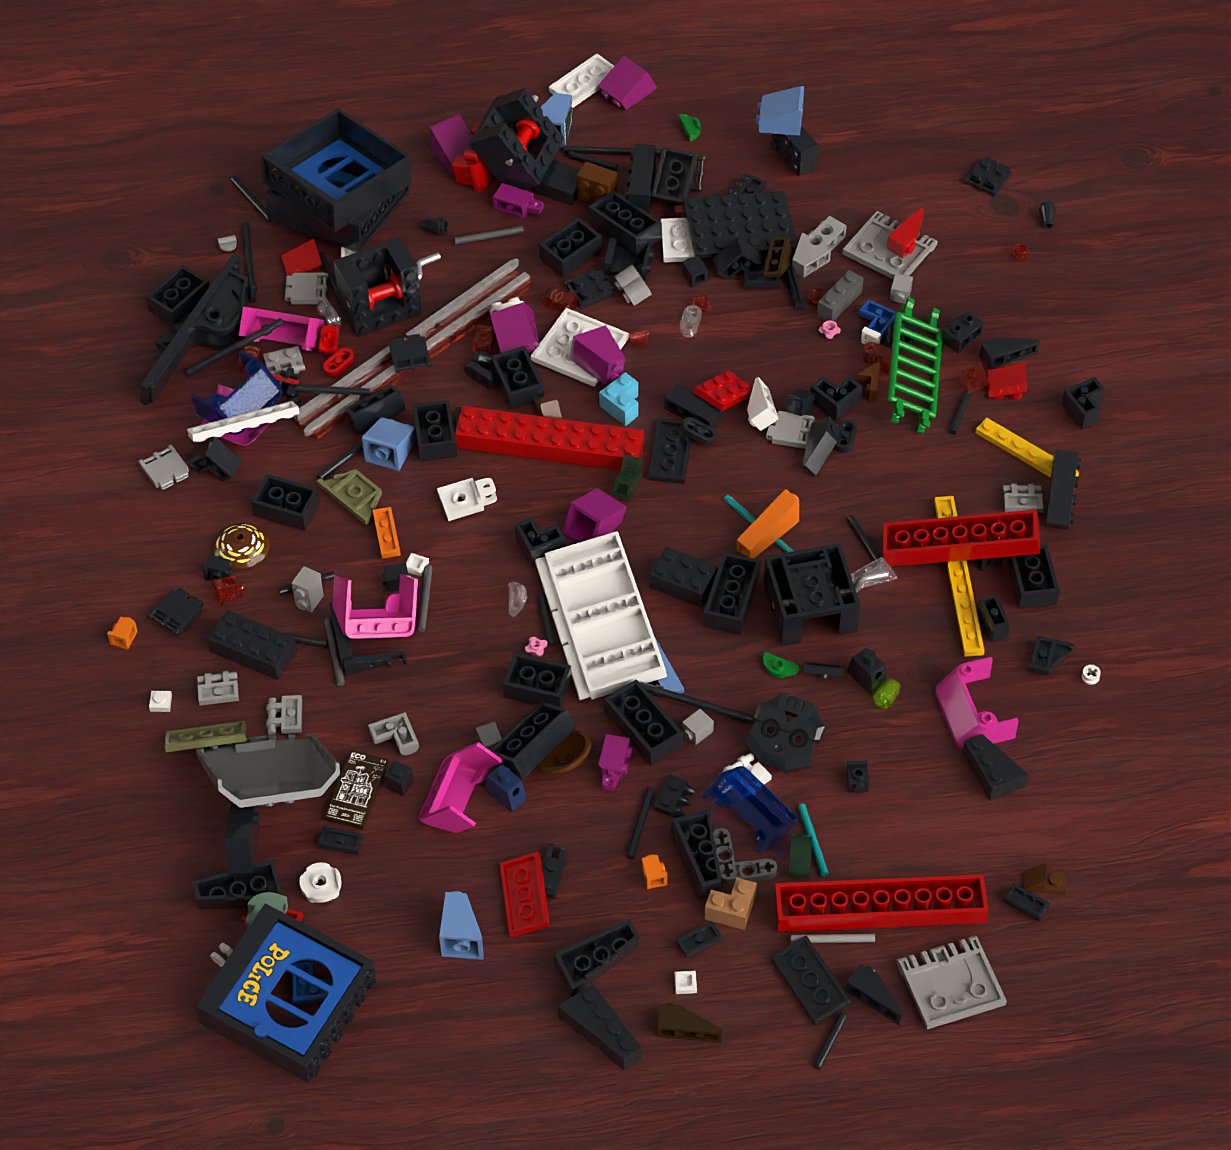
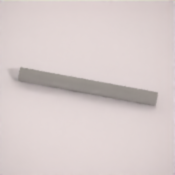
(836, 938)

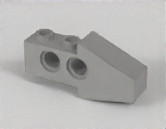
(816, 248)

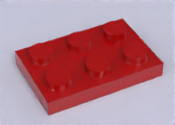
(724, 390)

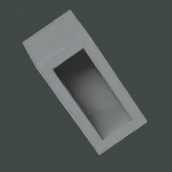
(307, 589)

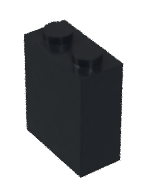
(559, 183)

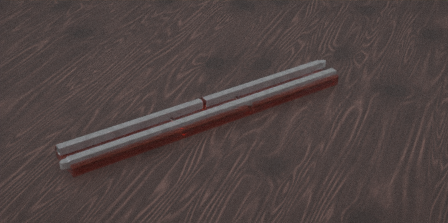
(440, 331)

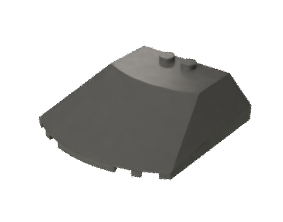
(270, 769)

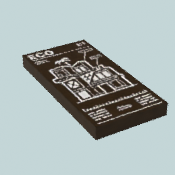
(356, 789)

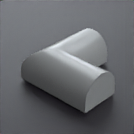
(397, 728)

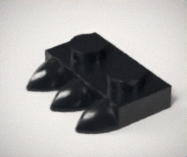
(750, 185)
(672, 797)

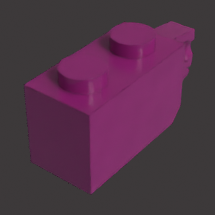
(516, 201)
(613, 760)

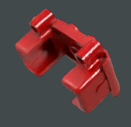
(470, 169)

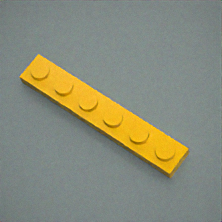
(1016, 446)

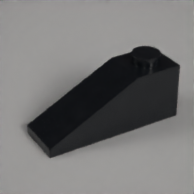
(1007, 350)
(820, 443)
(871, 990)

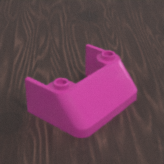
(295, 330)
(393, 621)
(960, 710)
(454, 786)

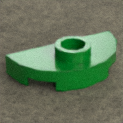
(690, 125)
(779, 667)

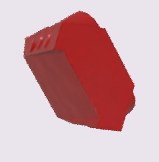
(302, 259)
(1007, 381)

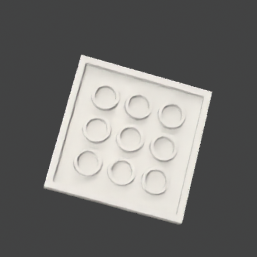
(556, 346)

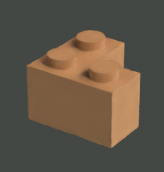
(734, 908)

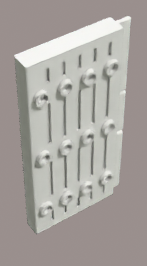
(600, 616)

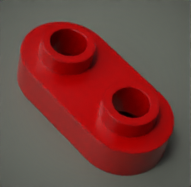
(336, 364)

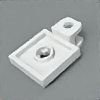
(472, 493)

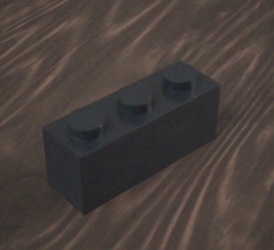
(688, 404)
(369, 410)

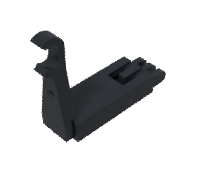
(359, 663)

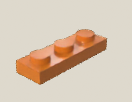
(386, 532)

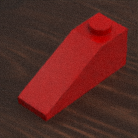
(904, 238)

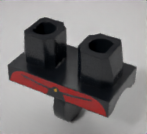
(288, 380)

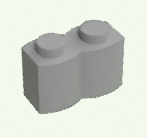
(632, 285)

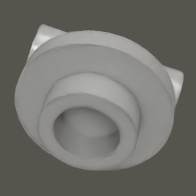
(227, 243)

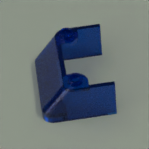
(255, 393)
(754, 804)

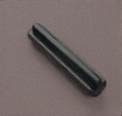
(794, 288)

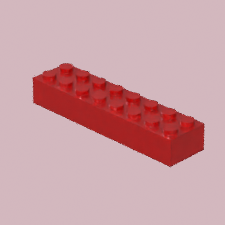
(961, 538)

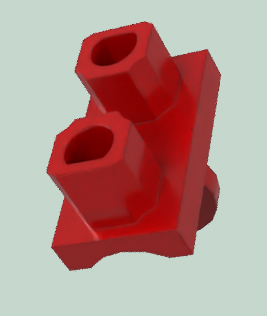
(329, 339)

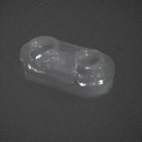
(331, 317)
(690, 320)

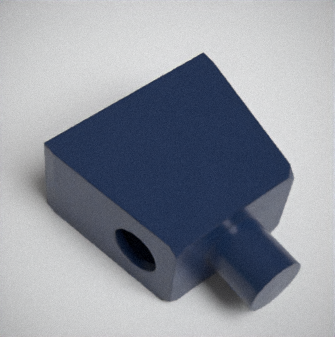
(506, 788)

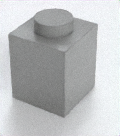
(901, 288)
(697, 727)

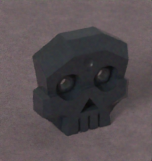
(779, 748)

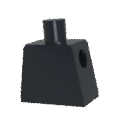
(867, 670)

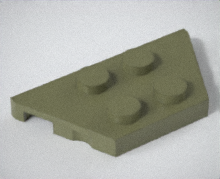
(354, 493)

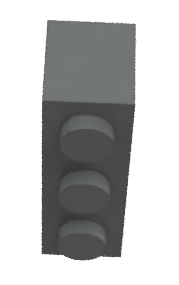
(840, 296)

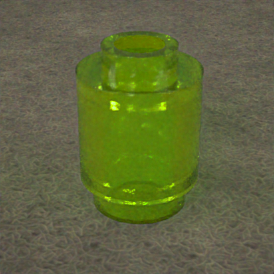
(887, 693)

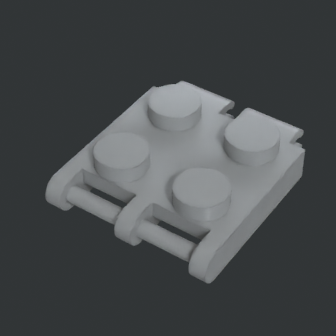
(305, 288)
(790, 429)
(165, 468)

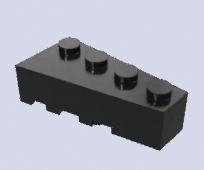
(697, 850)
(238, 888)
(597, 1022)

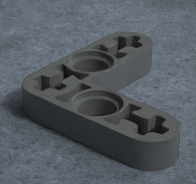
(735, 868)

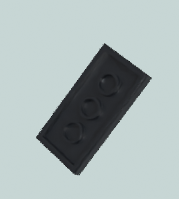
(669, 453)
(811, 980)

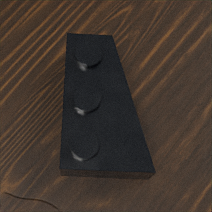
(993, 768)

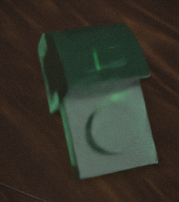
(628, 478)
(800, 855)

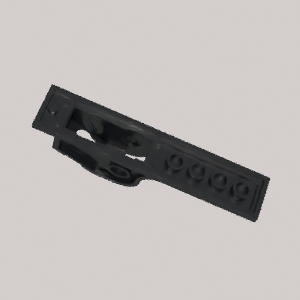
(211, 323)

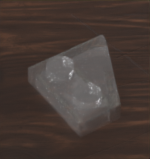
(875, 566)

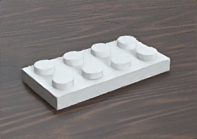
(583, 80)

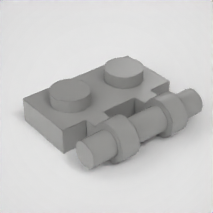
(283, 359)
(1022, 497)
(218, 692)
(290, 715)

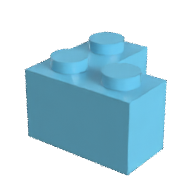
(619, 399)

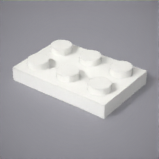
(676, 240)

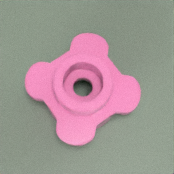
(829, 329)
(536, 651)

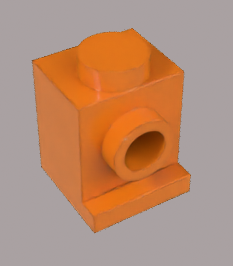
(123, 633)
(654, 872)

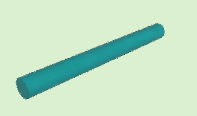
(815, 845)

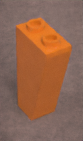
(770, 525)

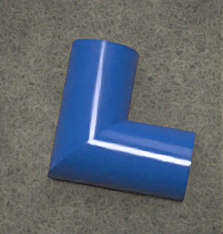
(879, 315)
(305, 992)

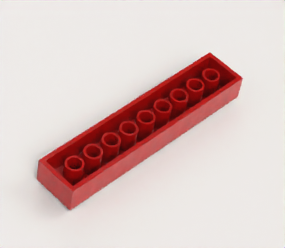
(546, 438)
(880, 903)

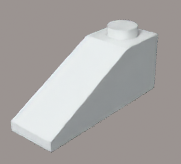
(761, 406)

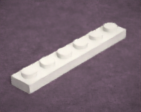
(236, 423)

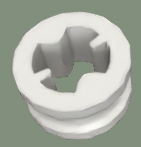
(1092, 669)

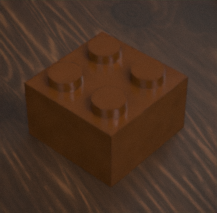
(595, 182)

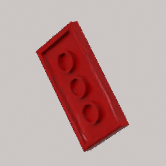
(524, 894)

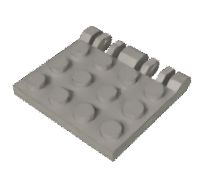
(870, 248)
(952, 985)

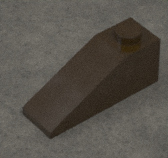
(778, 257)
(683, 1024)

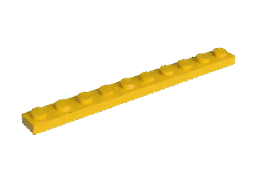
(961, 590)

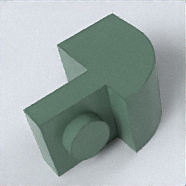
(257, 902)

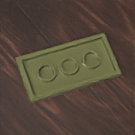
(205, 736)

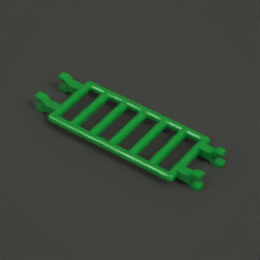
(930, 326)

